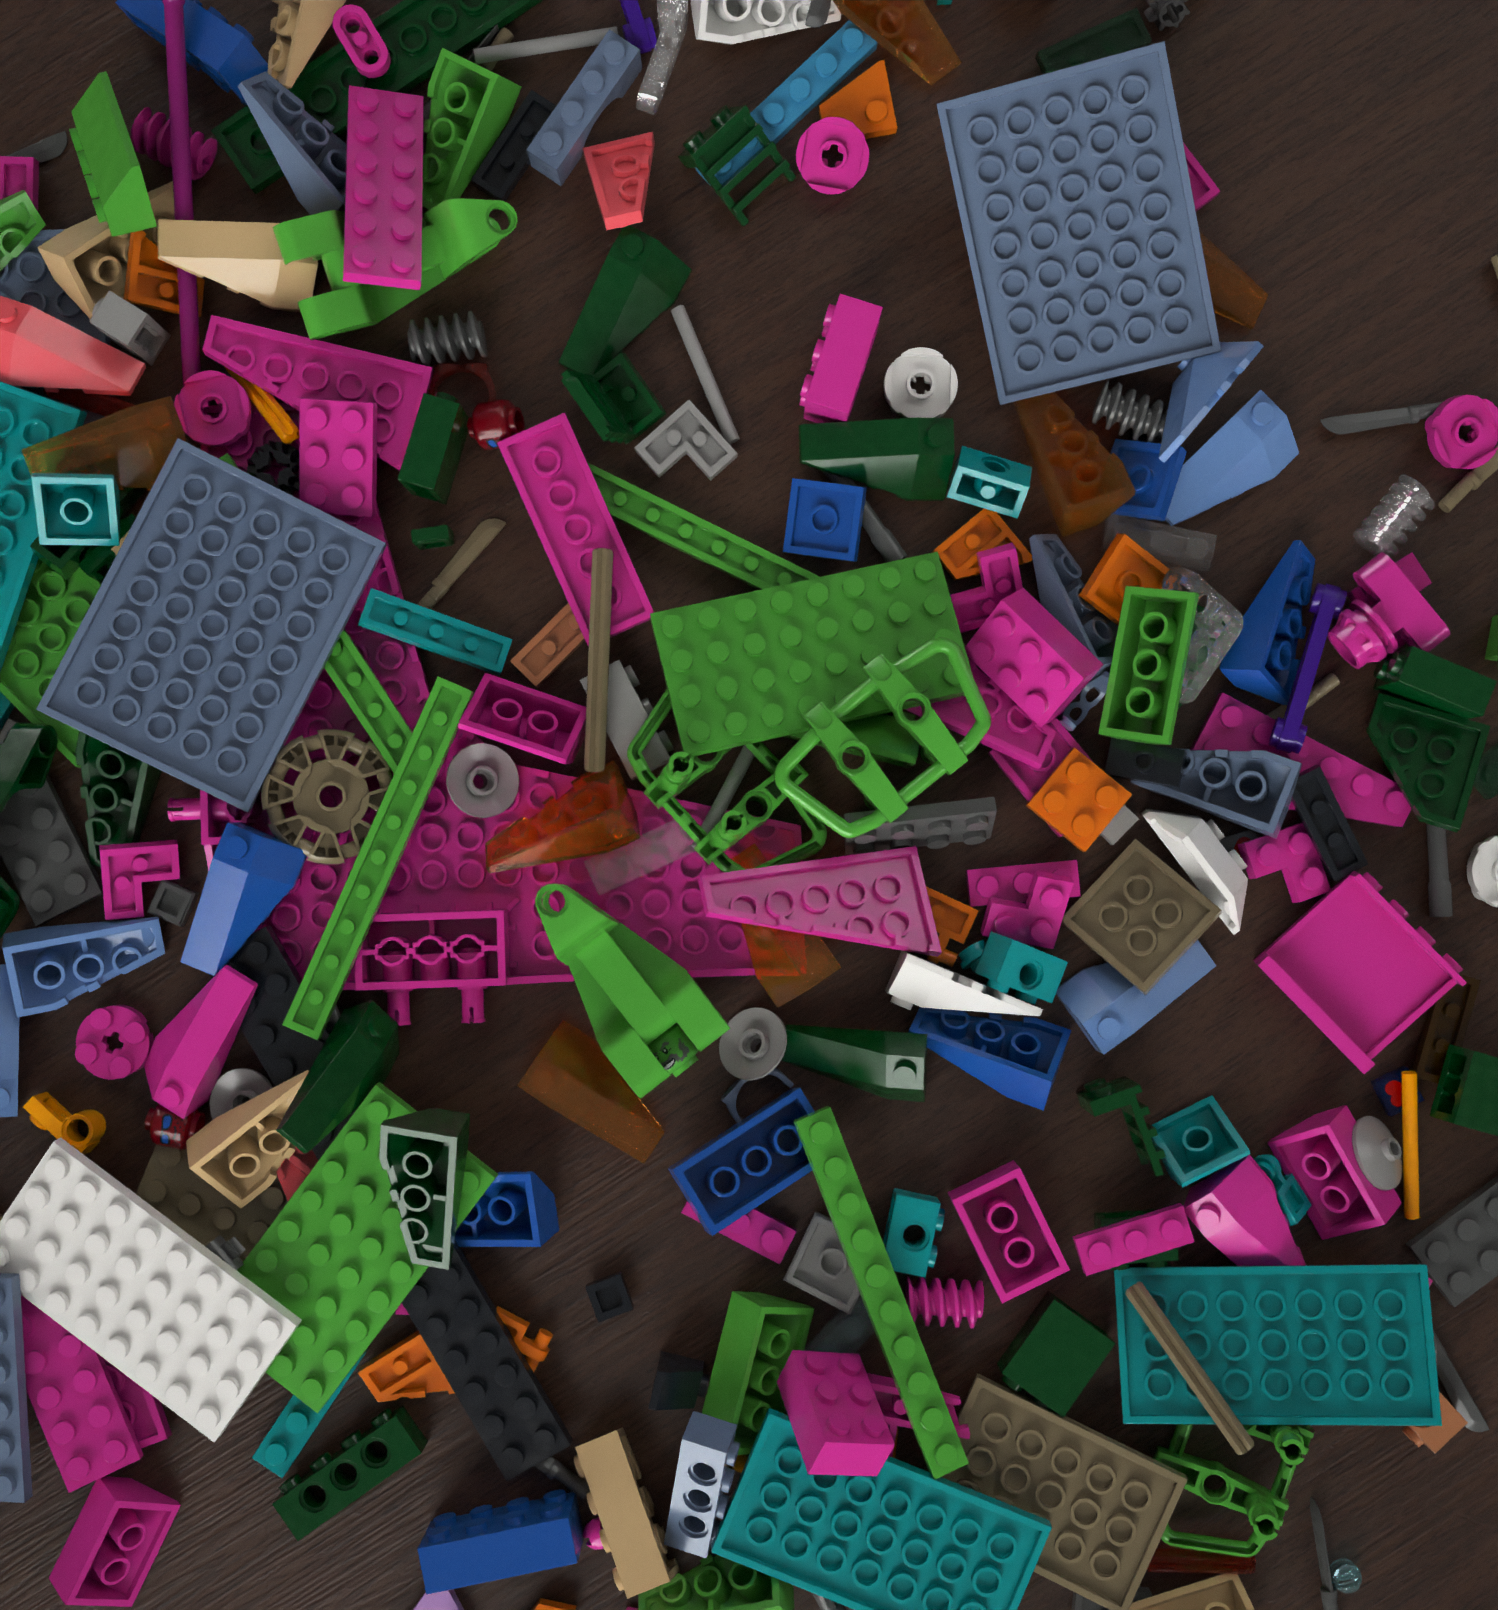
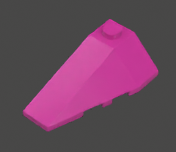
(196, 1043)
(1243, 1217)

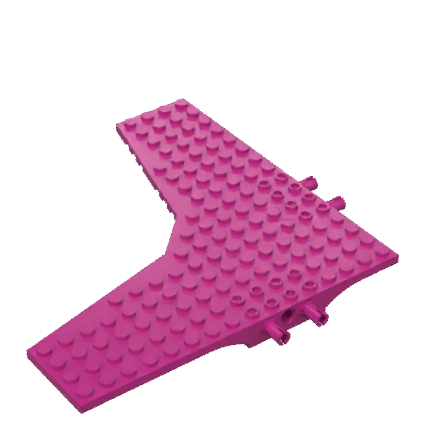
(443, 910)

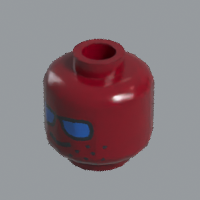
(494, 422)
(171, 1130)

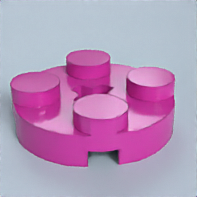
(850, 143)
(226, 391)
(1444, 426)
(94, 1050)

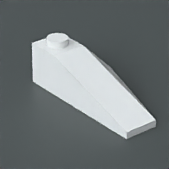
(750, 19)
(936, 987)

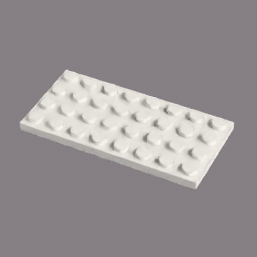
(140, 1290)

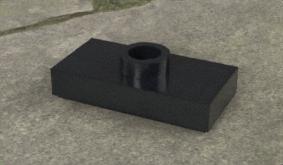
(1145, 762)

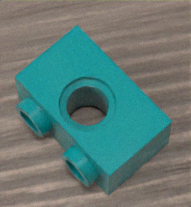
(989, 482)
(1021, 968)
(912, 1209)

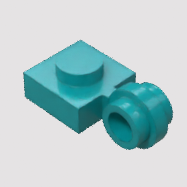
(1289, 1193)

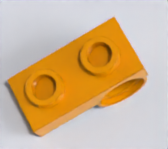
(52, 1116)

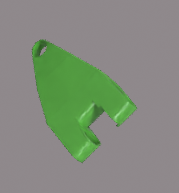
(452, 238)
(626, 987)

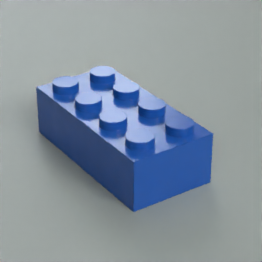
(745, 1163)
(501, 1541)

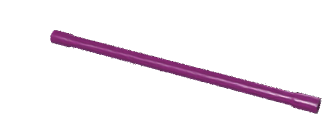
(182, 177)

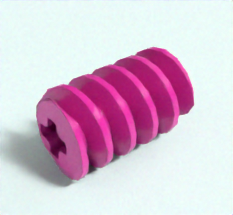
(152, 137)
(946, 1301)

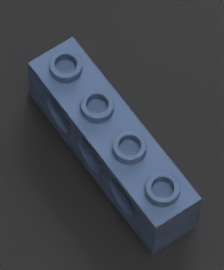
(701, 1483)

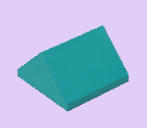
(77, 509)
(1198, 1141)

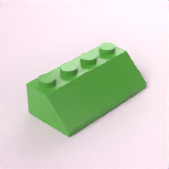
(110, 161)
(1148, 665)
(750, 1358)

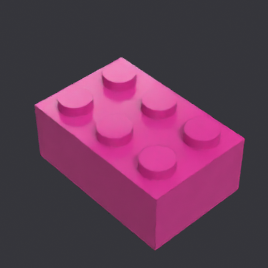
(840, 360)
(1032, 657)
(1008, 1231)
(834, 1414)

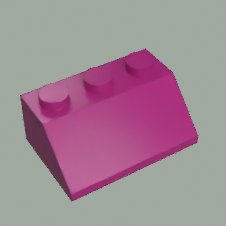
(525, 719)
(1326, 1169)
(113, 1543)

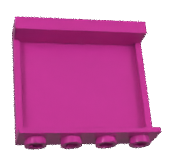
(1359, 968)

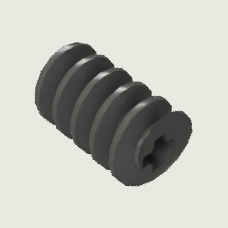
(446, 338)
(1130, 413)

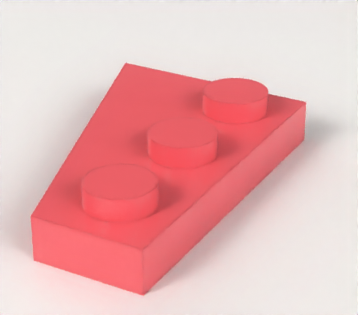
(621, 177)

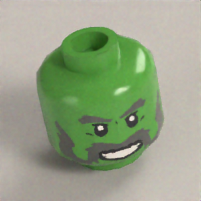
(674, 1050)

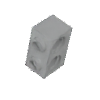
(129, 327)

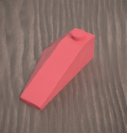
(55, 355)

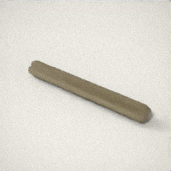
(1190, 1368)

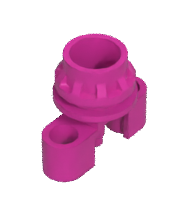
(1367, 632)

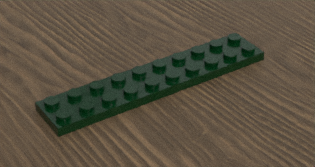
(414, 37)

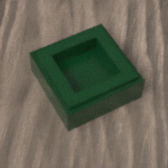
(433, 537)

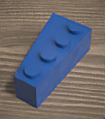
(210, 42)

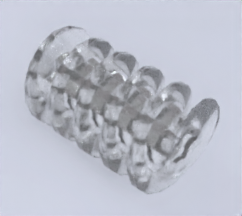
(1393, 516)

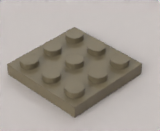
(1141, 916)

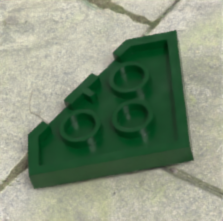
(1429, 757)

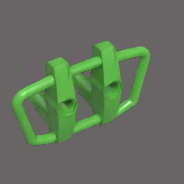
(929, 731)
(736, 823)
(1262, 1505)

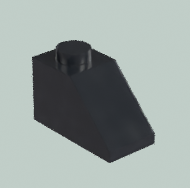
(677, 1382)

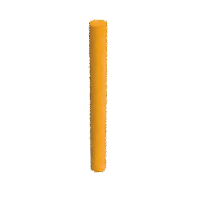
(1410, 1144)

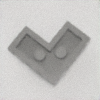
(688, 434)

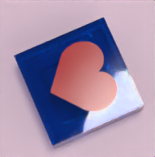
(1390, 1091)

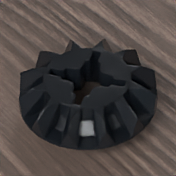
(285, 456)

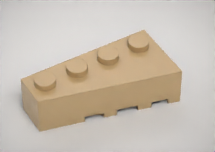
(624, 1514)

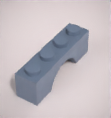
(599, 82)

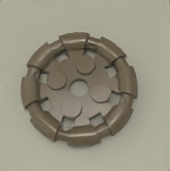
(307, 791)

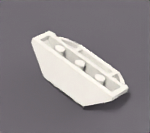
(1205, 860)

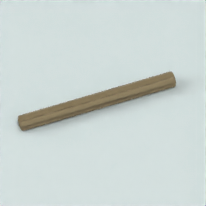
(598, 660)

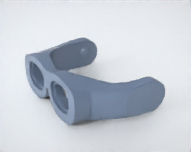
(1100, 684)
(731, 1093)

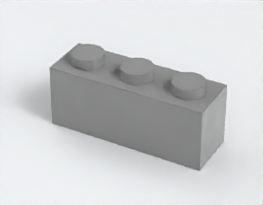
(626, 716)

